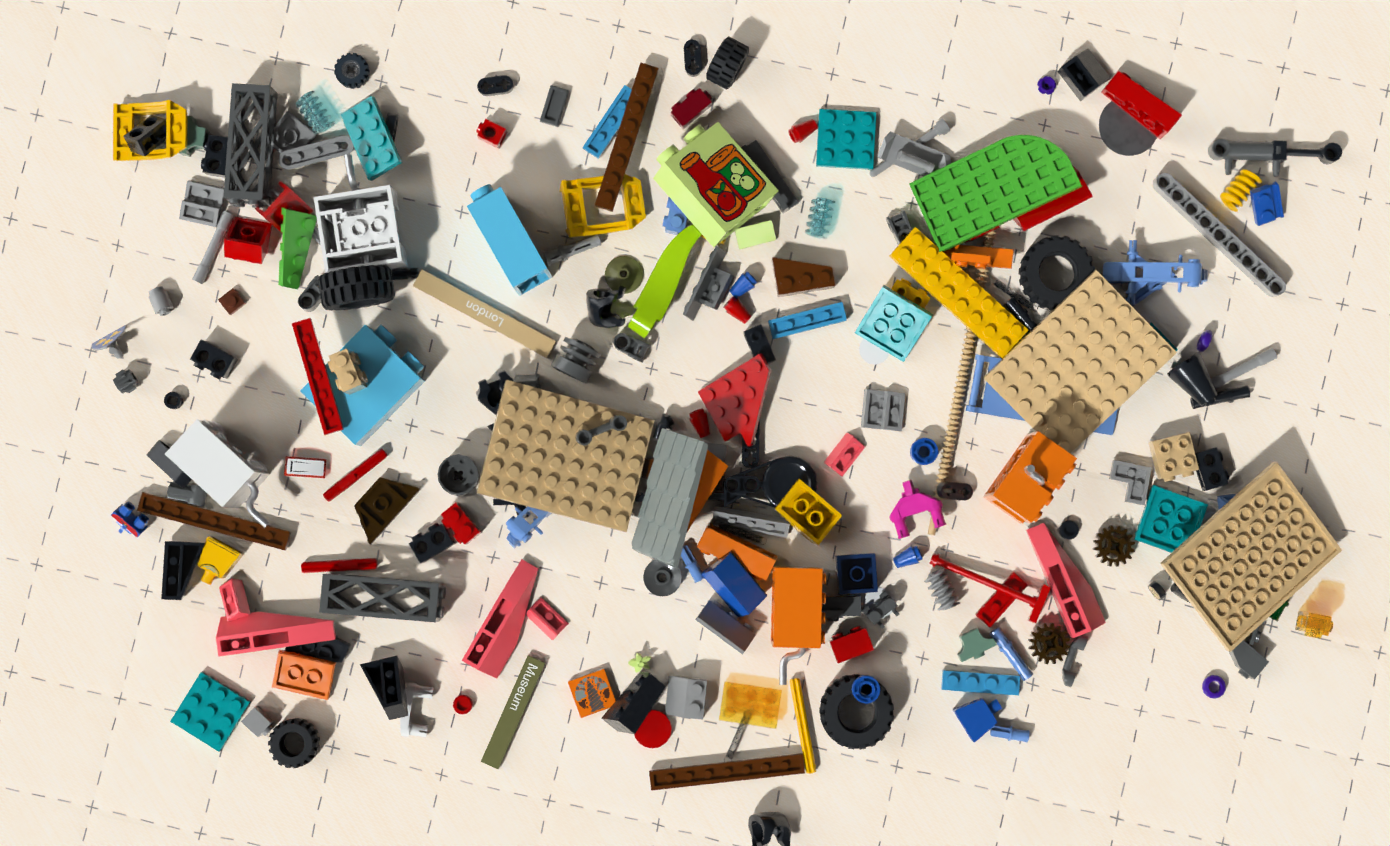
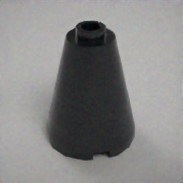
(1195, 379)

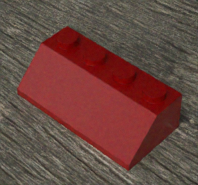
(1054, 207)

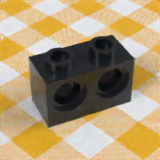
(147, 135)
(212, 156)
(759, 343)
(215, 356)
(1215, 467)
(434, 547)

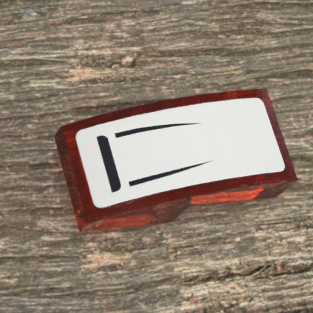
(305, 467)

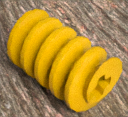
(1239, 188)

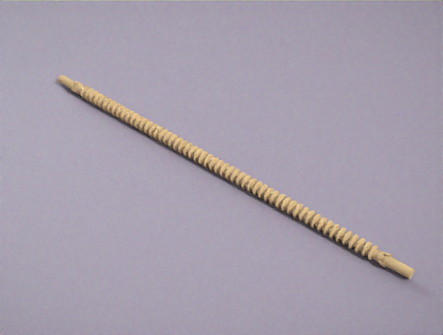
(959, 391)

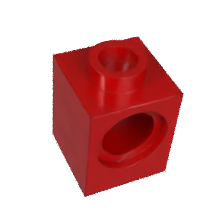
(497, 139)

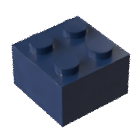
(856, 573)

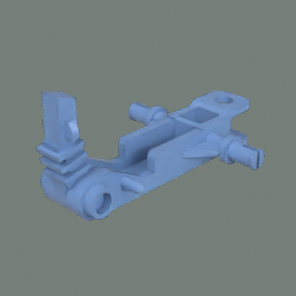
(1152, 272)
(520, 529)

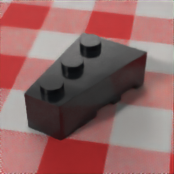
(388, 683)
(634, 703)

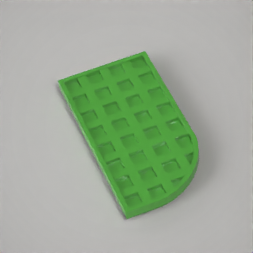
(992, 187)

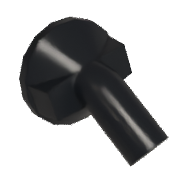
(665, 422)

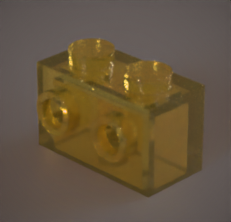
(1314, 624)

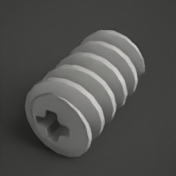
(941, 590)

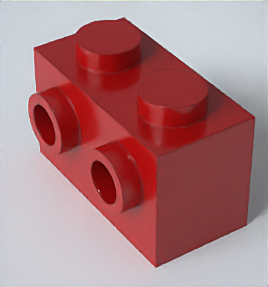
(461, 524)
(851, 644)

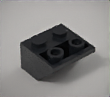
(1083, 74)

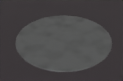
(1122, 132)

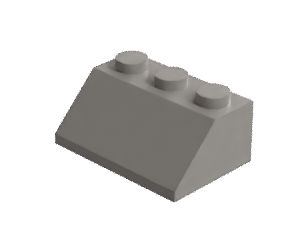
(726, 626)

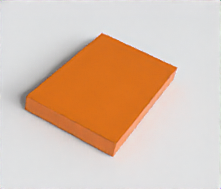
(303, 674)

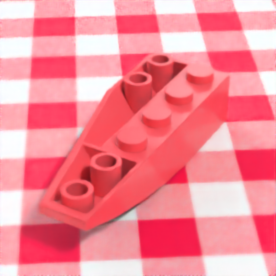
(270, 631)

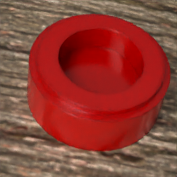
(462, 704)

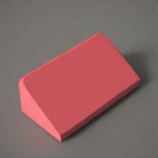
(844, 454)
(234, 599)
(546, 618)

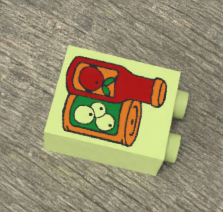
(713, 182)

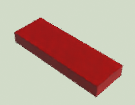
(999, 601)

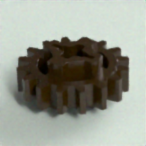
(1108, 537)
(1054, 635)

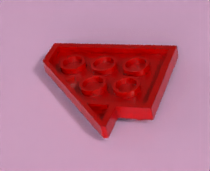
(738, 399)

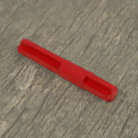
(355, 475)
(339, 565)

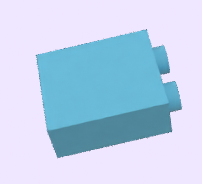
(508, 239)
(388, 385)

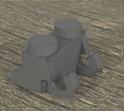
(881, 610)

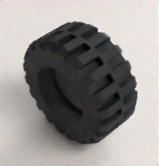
(1047, 247)
(356, 287)
(855, 738)

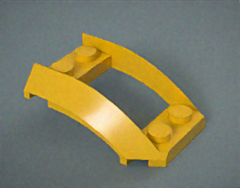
(124, 122)
(575, 208)

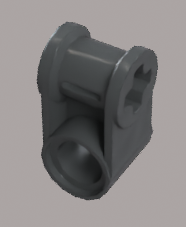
(899, 225)
(312, 292)
(632, 347)

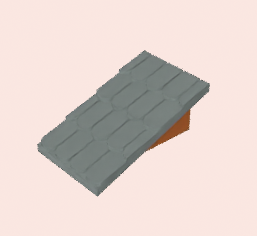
(676, 492)

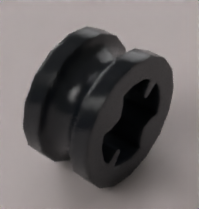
(172, 406)

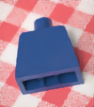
(977, 717)

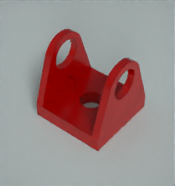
(286, 199)

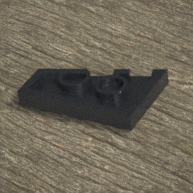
(328, 650)

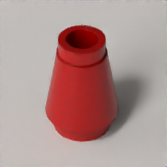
(802, 130)
(737, 310)
(700, 422)

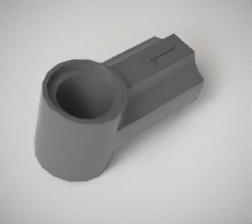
(191, 494)

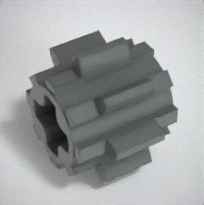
(125, 381)

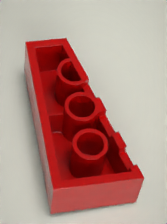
(1141, 104)

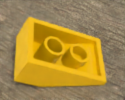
(808, 512)

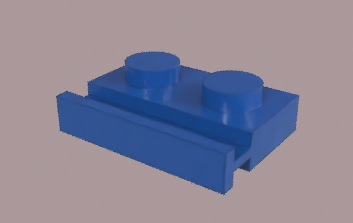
(1266, 203)

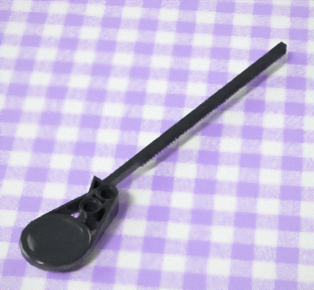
(776, 482)

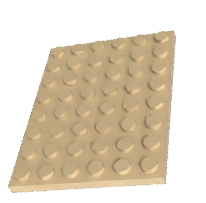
(1080, 363)
(543, 467)
(1251, 556)

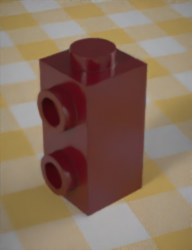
(691, 108)

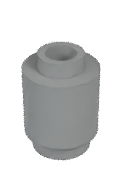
(160, 301)

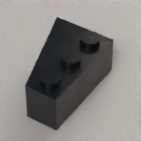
(178, 567)

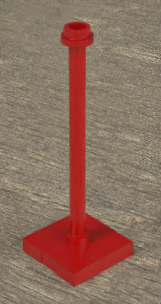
(1035, 602)

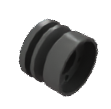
(576, 359)
(453, 464)

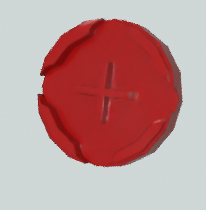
(654, 730)

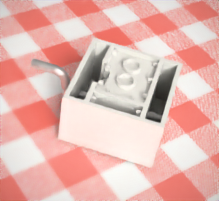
(359, 226)
(218, 467)

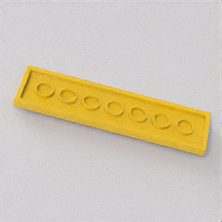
(958, 292)

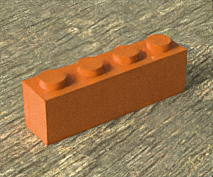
(752, 557)

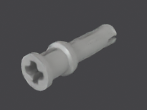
(562, 253)

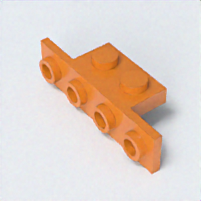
(981, 256)

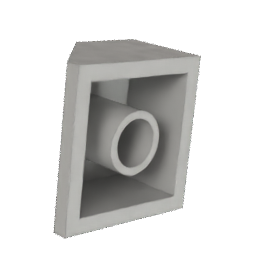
(686, 697)

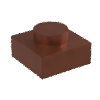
(231, 301)

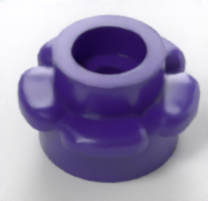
(1051, 85)

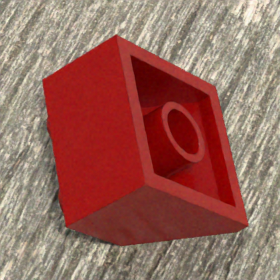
(247, 240)

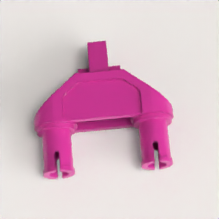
(912, 503)

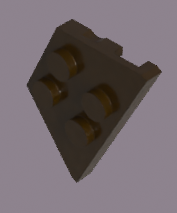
(382, 505)

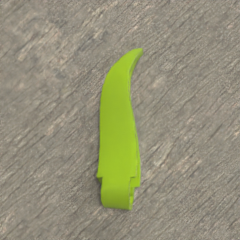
(663, 282)

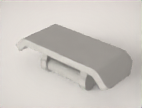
(912, 155)

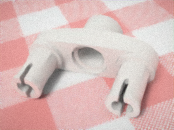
(406, 727)

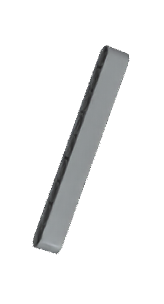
(1209, 233)

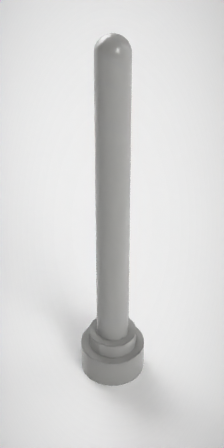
(940, 128)

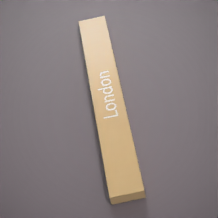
(484, 313)

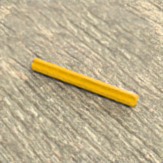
(802, 725)

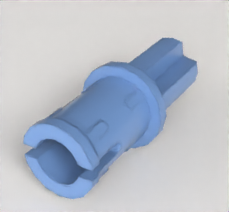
(691, 564)
(1010, 733)

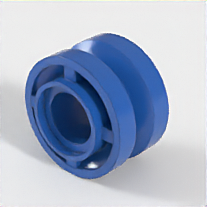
(932, 447)
(868, 698)

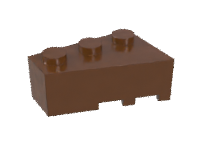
(800, 277)

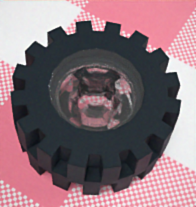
(347, 74)

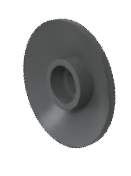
(659, 587)

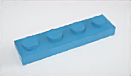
(608, 125)
(807, 320)
(980, 682)

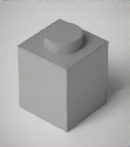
(258, 722)

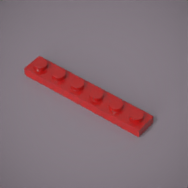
(317, 376)

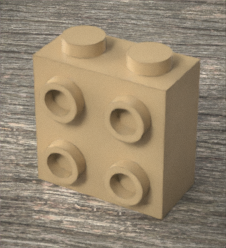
(346, 367)
(1174, 457)

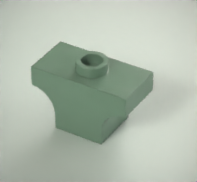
(195, 136)
(974, 645)

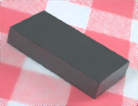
(554, 106)

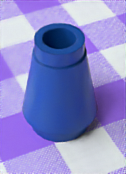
(743, 284)
(908, 557)

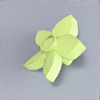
(639, 662)

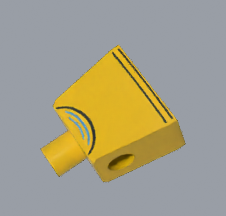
(217, 559)

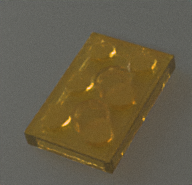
(750, 705)

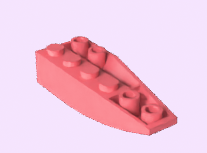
(1068, 586)
(503, 624)

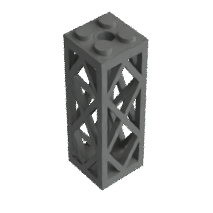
(264, 160)
(433, 601)

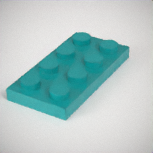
(371, 138)

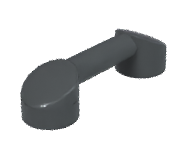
(616, 422)
(1067, 675)

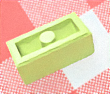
(755, 234)

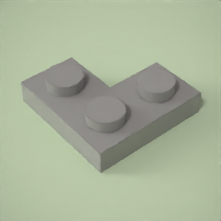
(1136, 477)

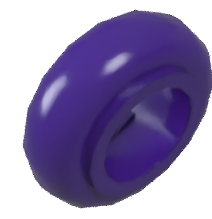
(1204, 340)
(1222, 686)

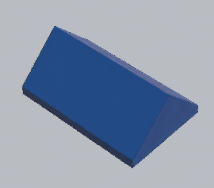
(734, 585)

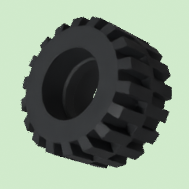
(727, 62)
(278, 747)

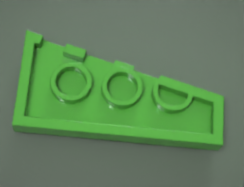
(296, 239)

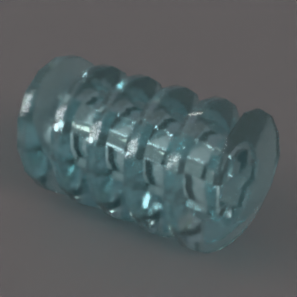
(313, 113)
(818, 219)

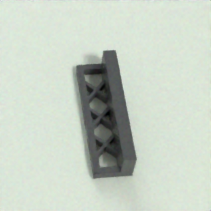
(784, 198)

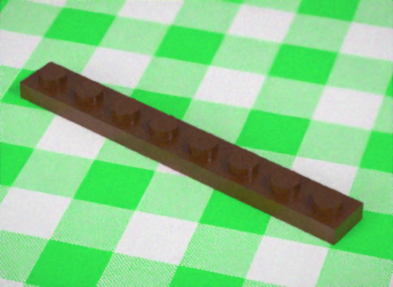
(626, 137)
(213, 521)
(726, 771)

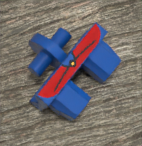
(129, 521)

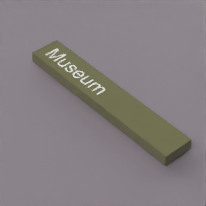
(513, 712)

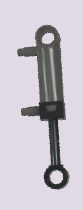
(1273, 152)

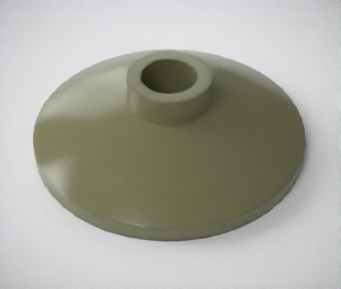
(633, 278)

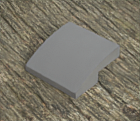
(202, 203)
(883, 410)

